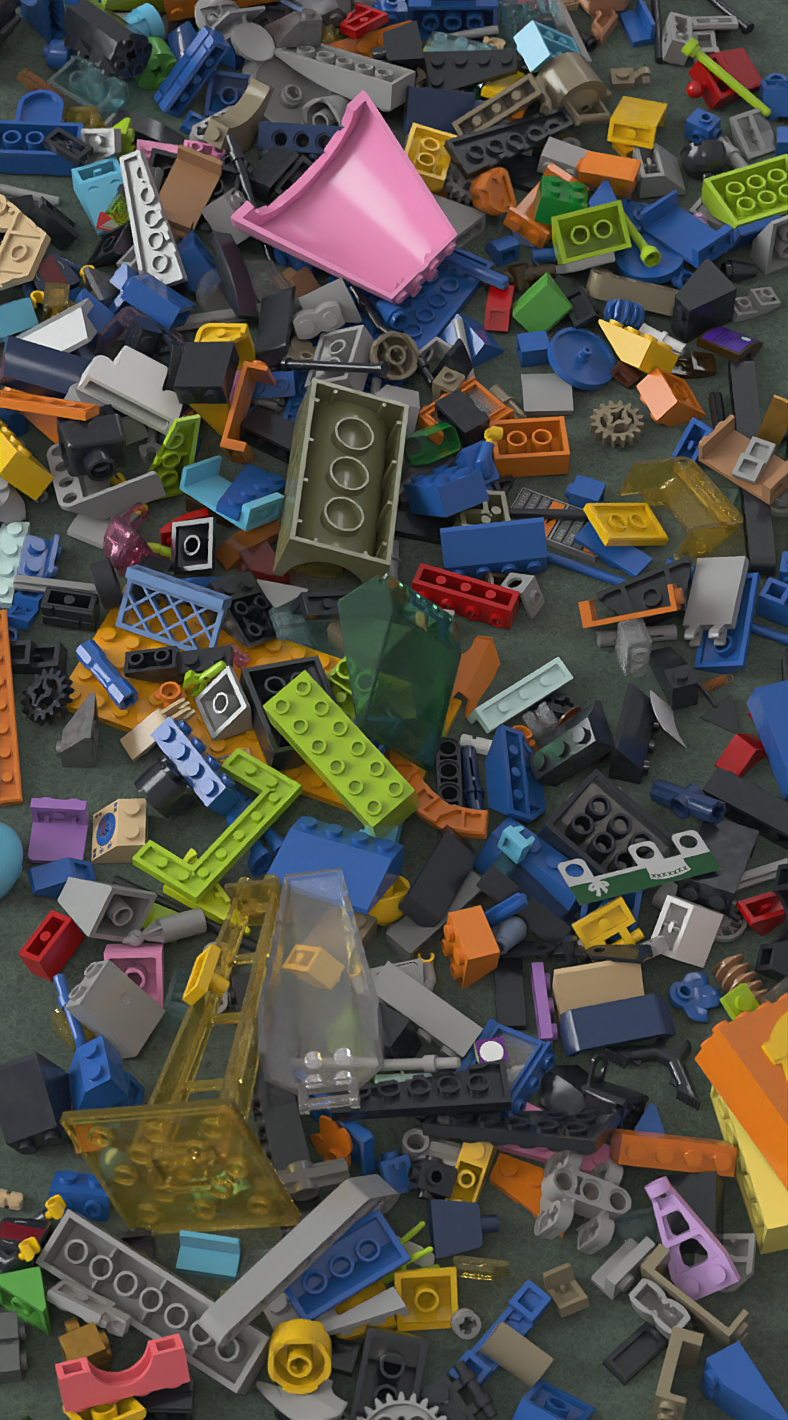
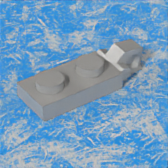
(89, 1306)

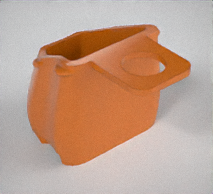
(493, 192)

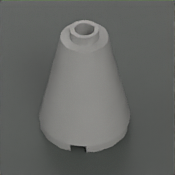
(325, 111)

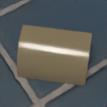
(516, 1354)

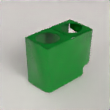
(450, 443)

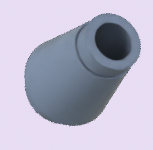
(510, 933)

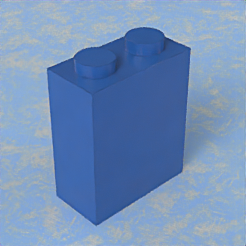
(157, 300)

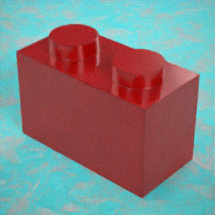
(51, 945)

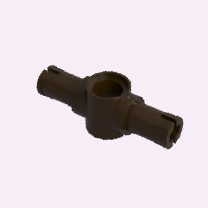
(525, 276)

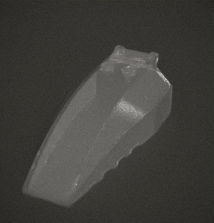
(318, 996)

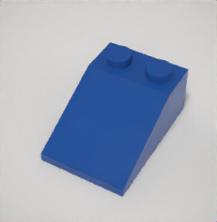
(738, 1386)

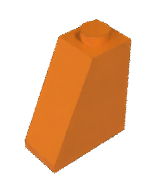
(619, 171)

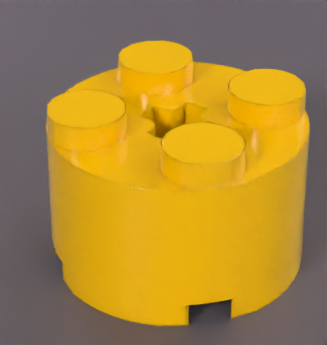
(299, 1355)

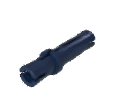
(472, 792)

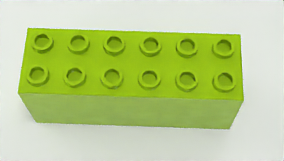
(342, 755)

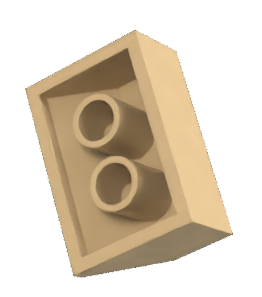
(594, 985)

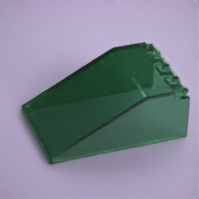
(399, 666)

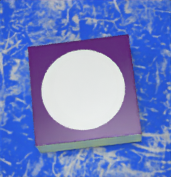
(491, 1050)

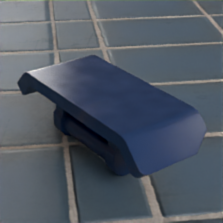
(615, 1023)

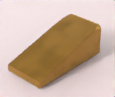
(775, 421)

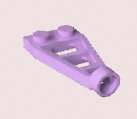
(704, 1277)

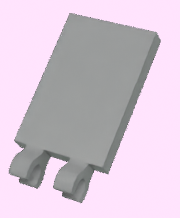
(714, 598)

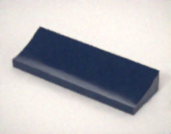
(40, 369)

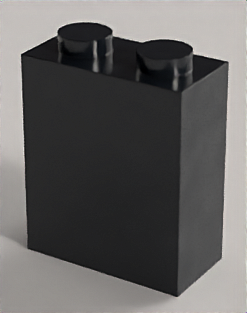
(206, 373)
(706, 1198)

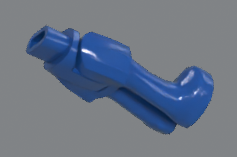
(260, 857)

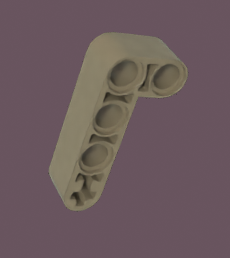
(653, 297)

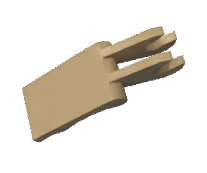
(139, 739)

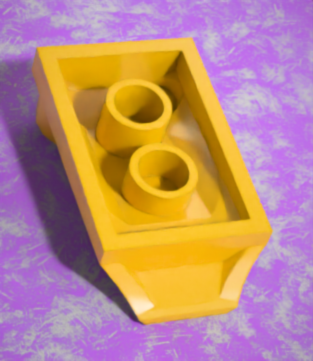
(428, 154)

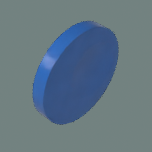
(631, 266)
(581, 358)

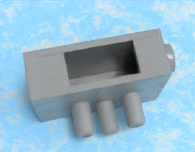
(114, 1007)

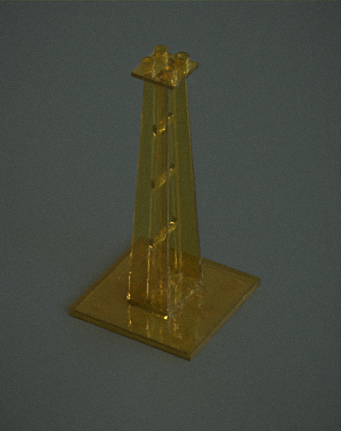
(197, 1160)

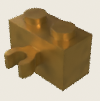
(86, 1342)

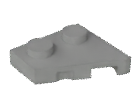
(105, 143)

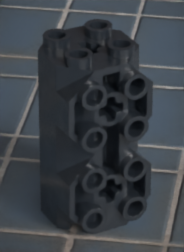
(107, 40)

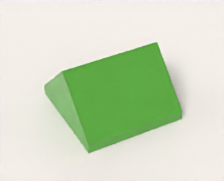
(541, 305)
(26, 1294)

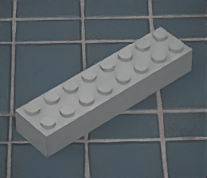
(154, 1298)

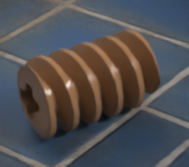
(732, 973)

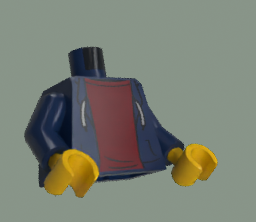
(53, 270)

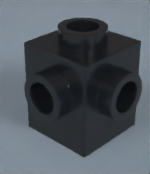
(431, 1178)

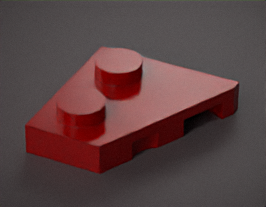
(363, 21)

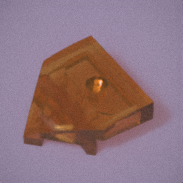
(33, 82)

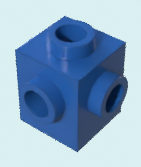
(396, 10)
(702, 126)

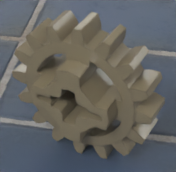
(616, 424)

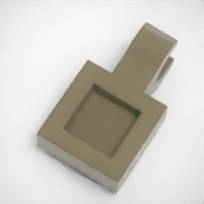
(627, 79)

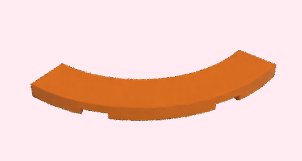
(434, 810)

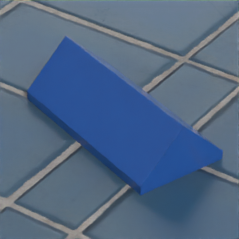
(770, 715)

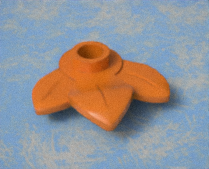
(332, 1141)

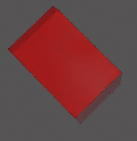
(741, 754)
(762, 912)

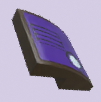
(728, 343)

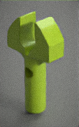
(194, 678)

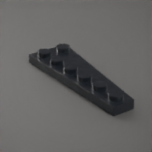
(494, 145)
(478, 1089)

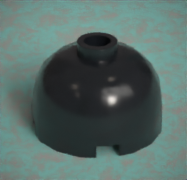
(704, 160)

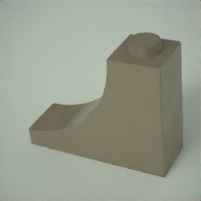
(242, 118)

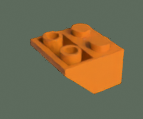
(469, 945)

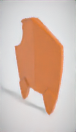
(476, 671)

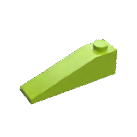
(176, 453)

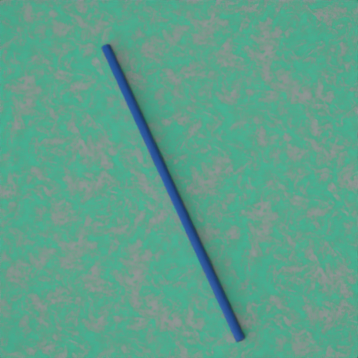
(614, 579)

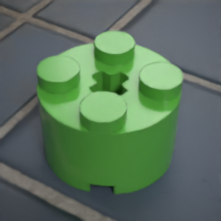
(158, 66)

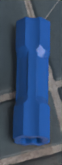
(118, 688)

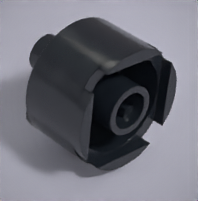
(165, 788)

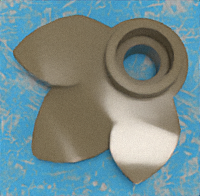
(301, 350)

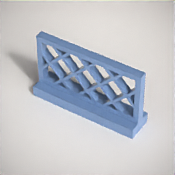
(173, 589)

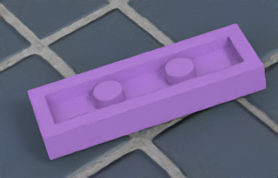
(543, 1005)

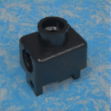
(93, 445)

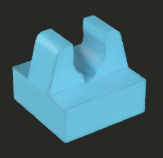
(514, 844)

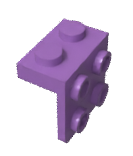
(58, 829)

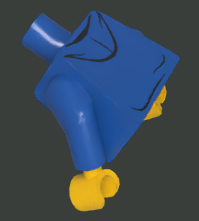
(479, 457)

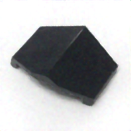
(563, 1089)

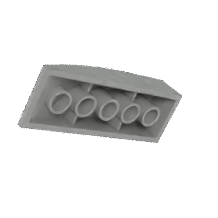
(350, 73)

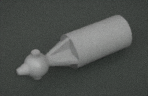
(169, 928)

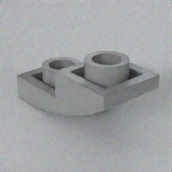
(756, 303)

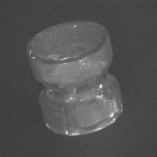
(540, 719)

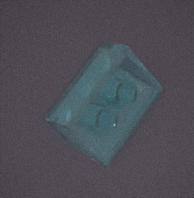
(90, 87)

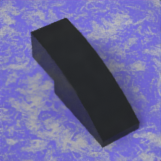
(149, 129)
(33, 658)

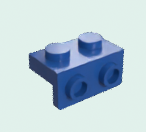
(81, 1194)

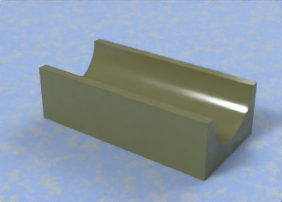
(342, 481)

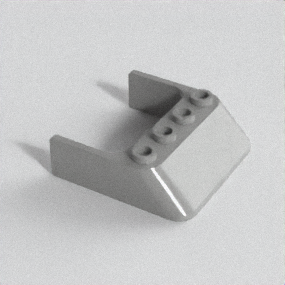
(98, 498)

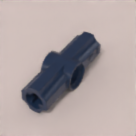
(688, 801)

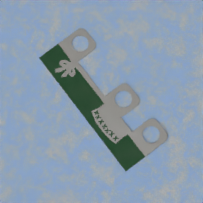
(647, 874)

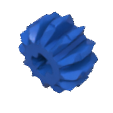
(624, 312)

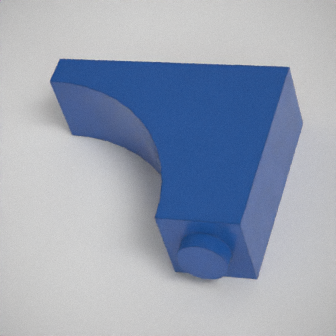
(45, 17)

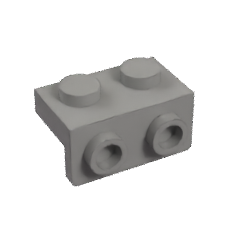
(622, 1267)

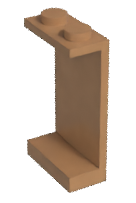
(189, 189)
(721, 452)

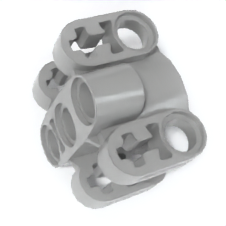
(560, 1204)

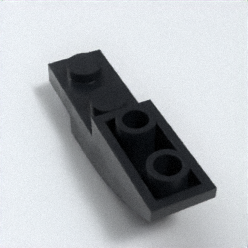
(170, 665)

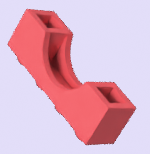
(159, 1368)

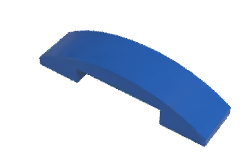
(521, 1315)

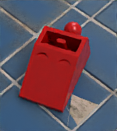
(712, 88)

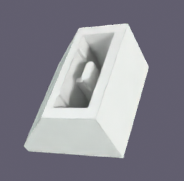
(687, 929)

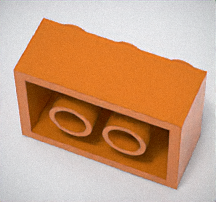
(531, 447)

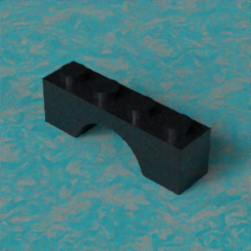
(773, 956)

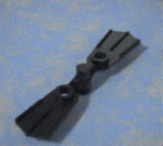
(572, 951)

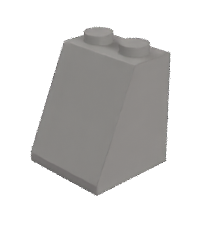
(105, 908)

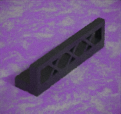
(318, 605)

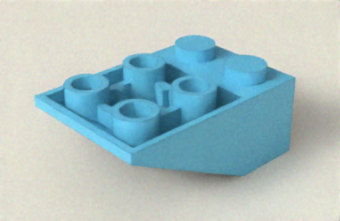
(97, 186)

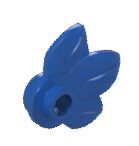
(698, 996)

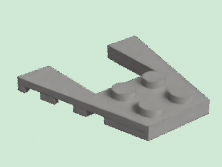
(370, 1311)

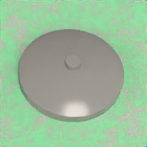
(290, 90)

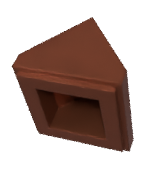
(625, 374)

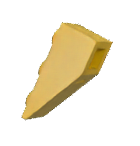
(472, 1171)

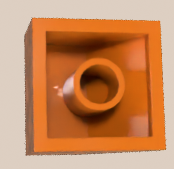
(669, 398)

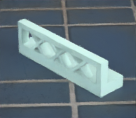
(521, 695)

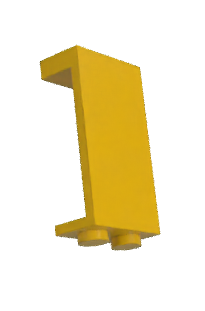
(636, 122)

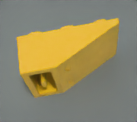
(636, 350)

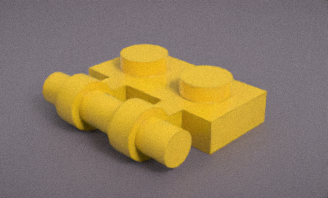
(606, 922)

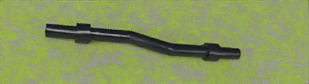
(365, 306)

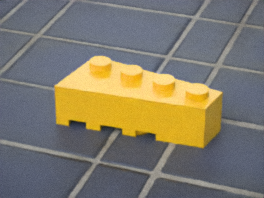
(20, 466)

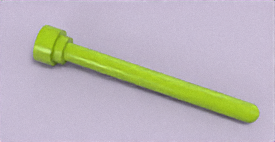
(693, 50)
(649, 254)

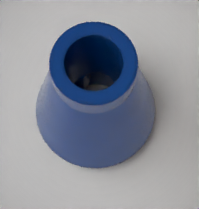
(393, 315)

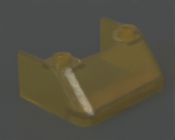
(689, 497)

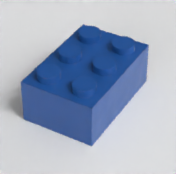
(445, 491)

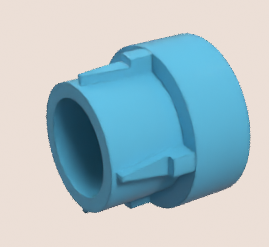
(147, 21)

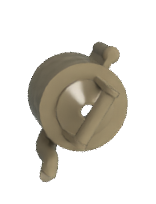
(573, 84)

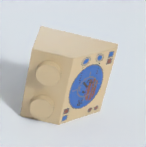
(119, 831)

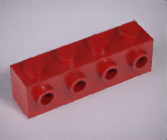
(467, 596)

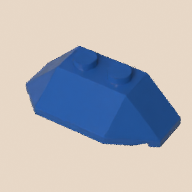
(510, 777)

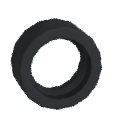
(106, 583)

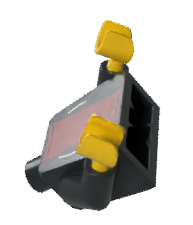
(25, 1238)

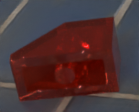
(261, 561)

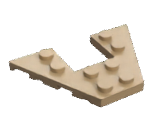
(21, 246)

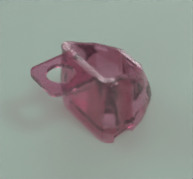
(123, 543)

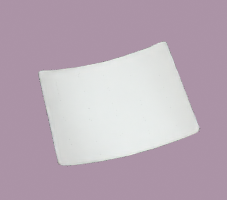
(665, 716)

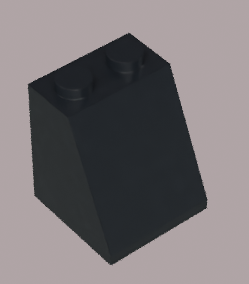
(703, 303)
(32, 1103)

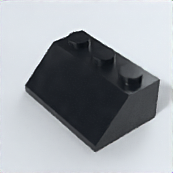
(634, 737)
(571, 746)

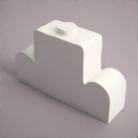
(132, 387)

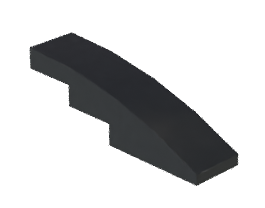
(235, 277)

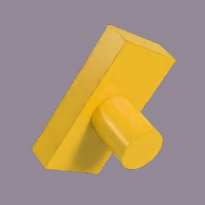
(204, 977)

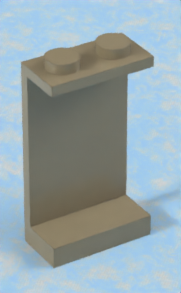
(656, 1268)

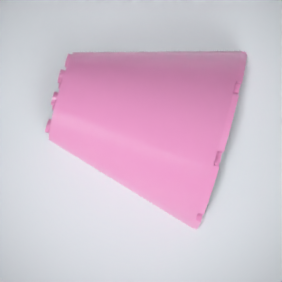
(359, 212)

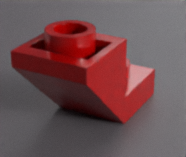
(499, 309)

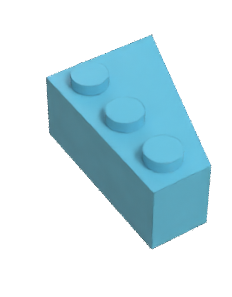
(541, 44)

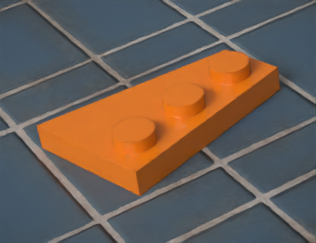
(519, 1182)

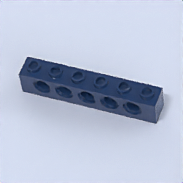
(271, 133)

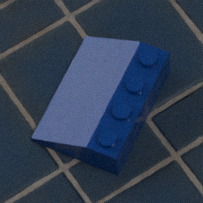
(367, 862)

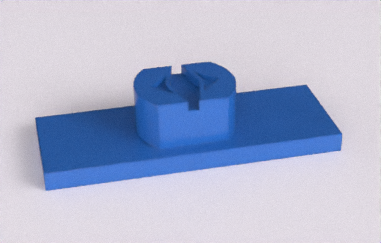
(623, 557)

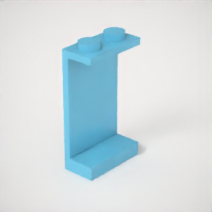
(207, 486)

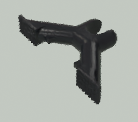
(670, 1058)

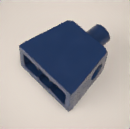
(457, 1226)

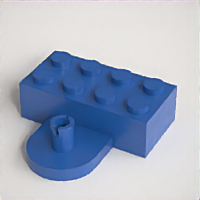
(452, 15)
(22, 139)

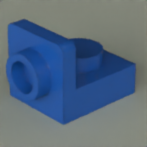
(394, 1170)

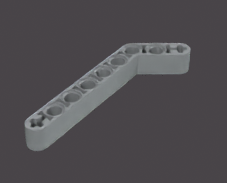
(295, 1253)

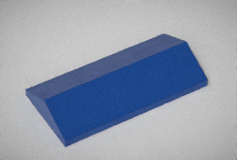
(733, 654)
(347, 1267)

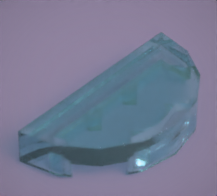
(635, 1225)

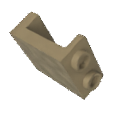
(682, 1350)

